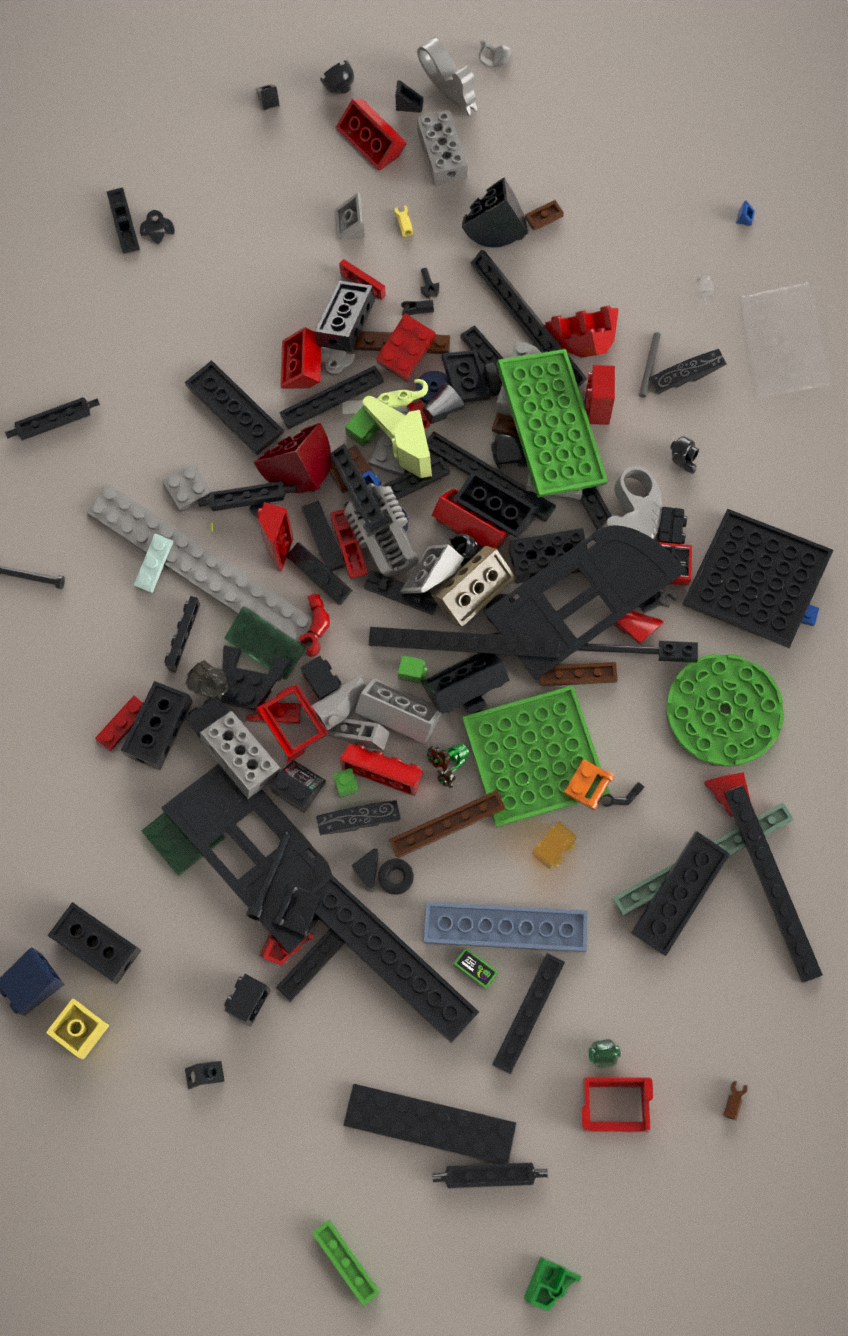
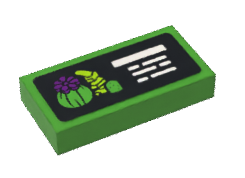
(475, 968)

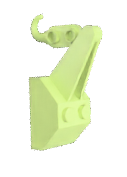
(404, 430)

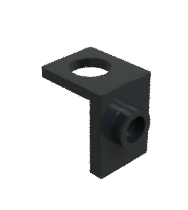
(205, 1074)

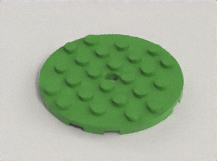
(719, 737)

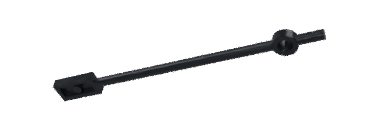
(667, 651)

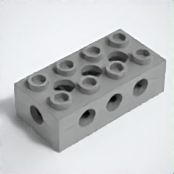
(447, 166)
(243, 743)

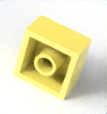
(77, 1029)

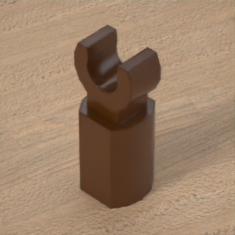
(734, 1102)

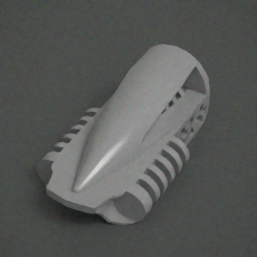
(389, 541)

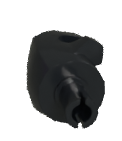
(508, 450)

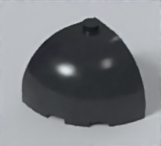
(496, 217)

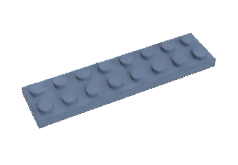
(506, 927)

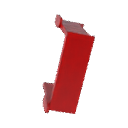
(291, 753)
(646, 1086)

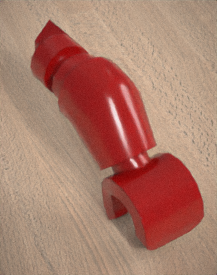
(318, 627)

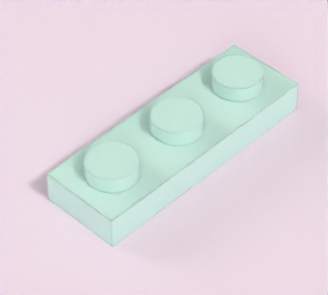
(153, 563)

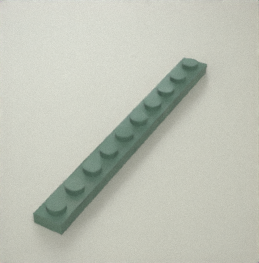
(731, 842)

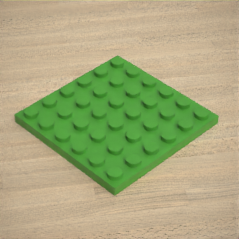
(531, 753)

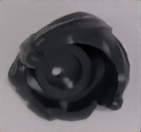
(465, 546)

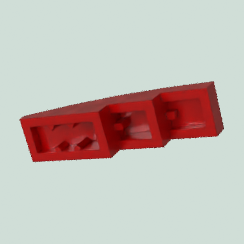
(349, 545)

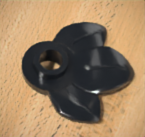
(156, 228)

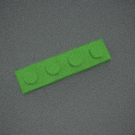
(346, 1262)

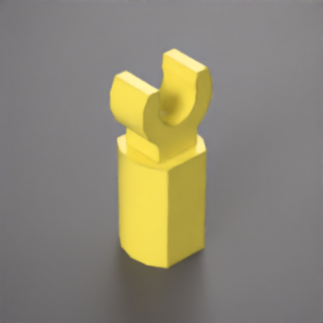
(404, 222)

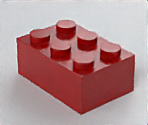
(406, 347)
(600, 394)

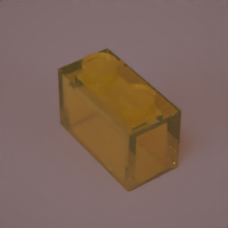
(554, 845)

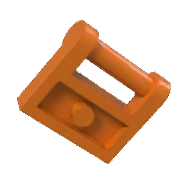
(582, 782)

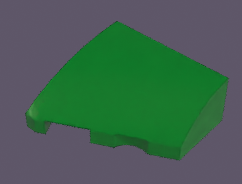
(549, 1284)

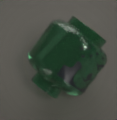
(604, 1053)

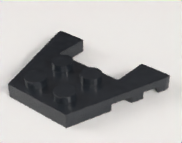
(246, 687)

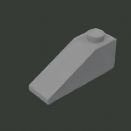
(338, 704)
(361, 732)

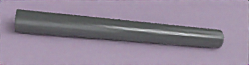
(649, 365)

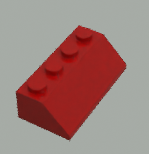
(370, 133)
(467, 522)
(276, 532)
(382, 769)

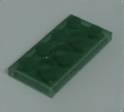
(263, 640)

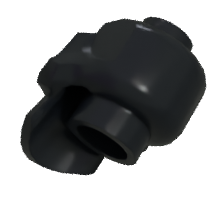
(684, 453)

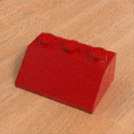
(300, 360)

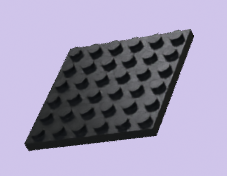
(758, 578)

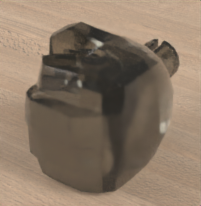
(206, 680)

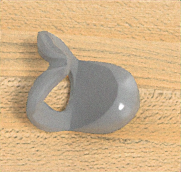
(501, 54)

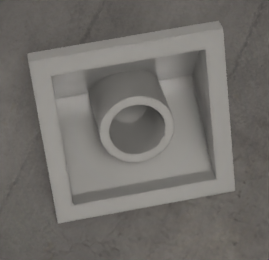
(350, 219)

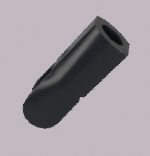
(417, 307)

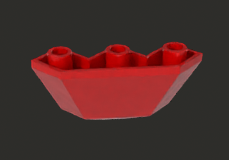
(586, 332)

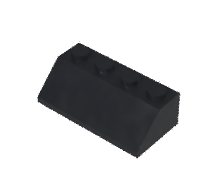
(496, 504)
(465, 681)

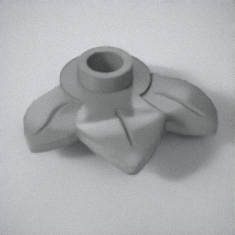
(341, 358)

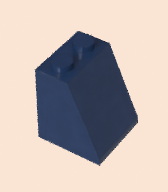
(29, 982)

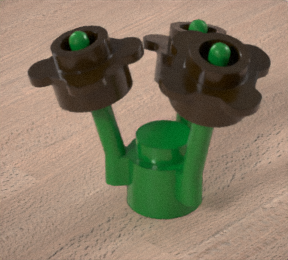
(441, 759)

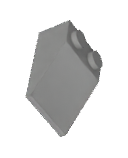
(433, 567)

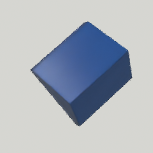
(745, 214)

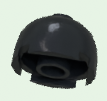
(338, 78)

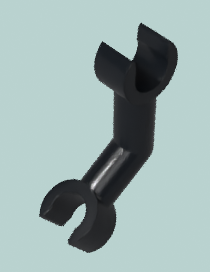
(638, 787)

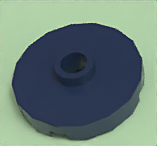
(432, 378)

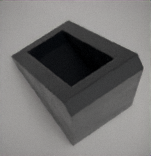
(268, 96)
(407, 98)
(366, 868)

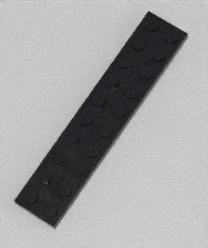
(392, 959)

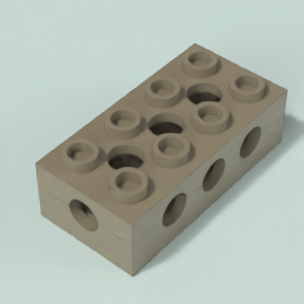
(473, 586)

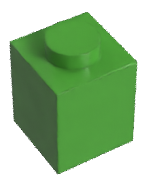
(412, 669)
(346, 782)

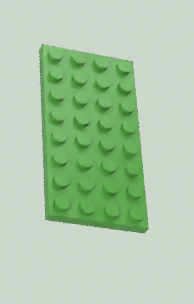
(551, 422)

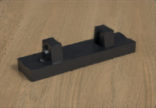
(421, 601)

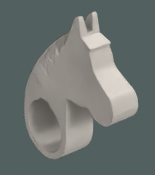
(443, 73)
(641, 513)

